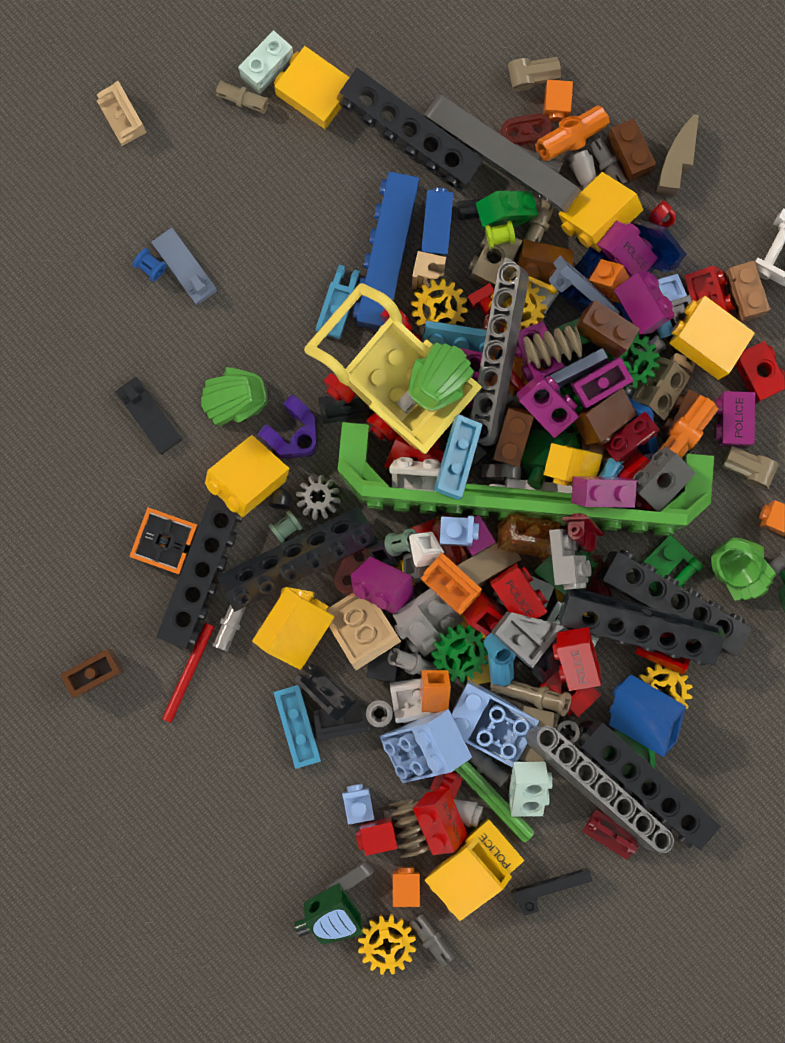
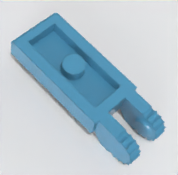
(335, 297)

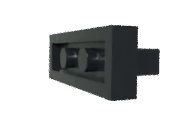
(339, 410)
(148, 415)
(528, 895)

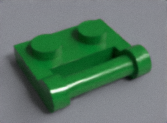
(668, 556)

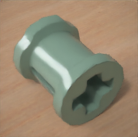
(285, 527)
(401, 540)

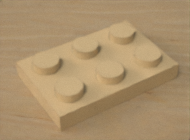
(361, 630)

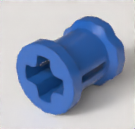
(149, 265)

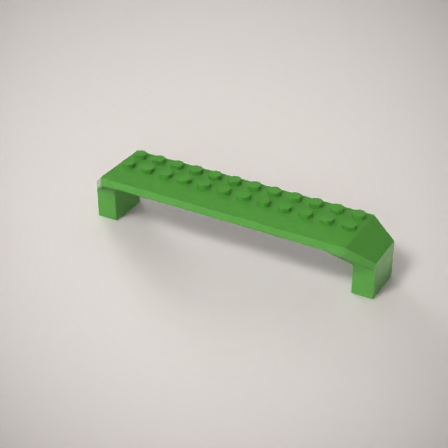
(376, 493)

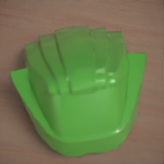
(439, 377)
(234, 396)
(742, 568)

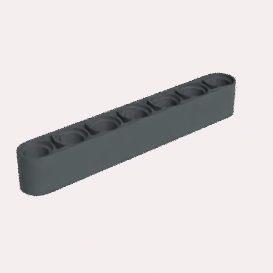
(502, 153)
(495, 341)
(611, 794)

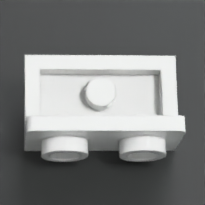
(414, 474)
(407, 701)

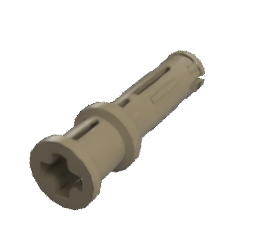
(541, 697)

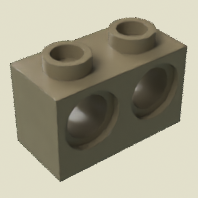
(664, 389)

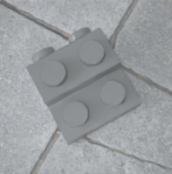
(568, 569)
(424, 621)

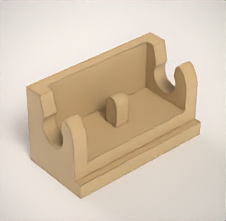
(120, 113)
(425, 267)

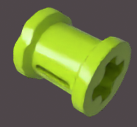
(500, 234)

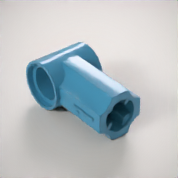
(500, 661)

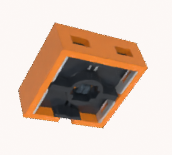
(155, 533)

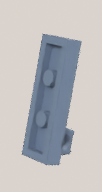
(184, 266)
(567, 275)
(577, 370)

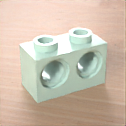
(266, 62)
(529, 788)

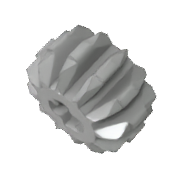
(318, 506)

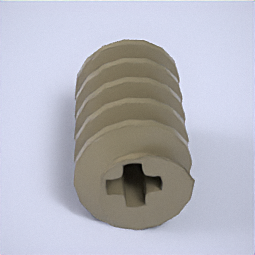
(553, 346)
(411, 829)

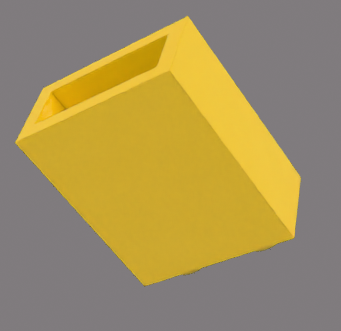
(311, 86)
(598, 209)
(710, 337)
(246, 476)
(294, 627)
(468, 878)

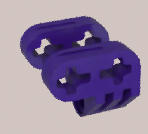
(303, 415)

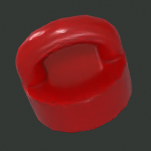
(660, 212)

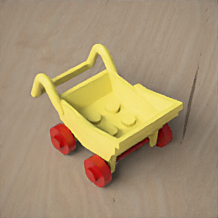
(383, 375)

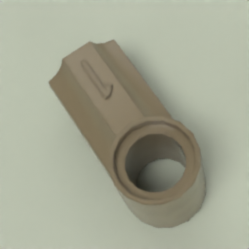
(527, 73)
(757, 469)

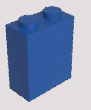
(437, 222)
(646, 715)

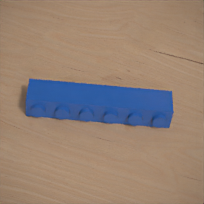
(388, 245)

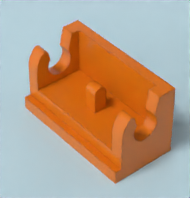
(451, 584)

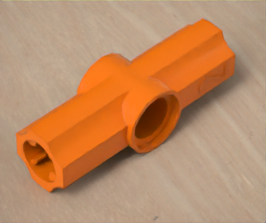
(572, 133)
(689, 428)

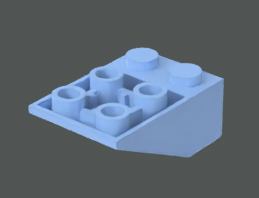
(491, 723)
(426, 747)

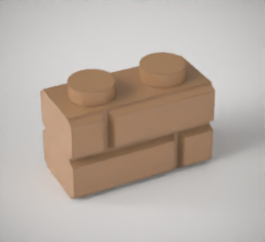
(747, 291)

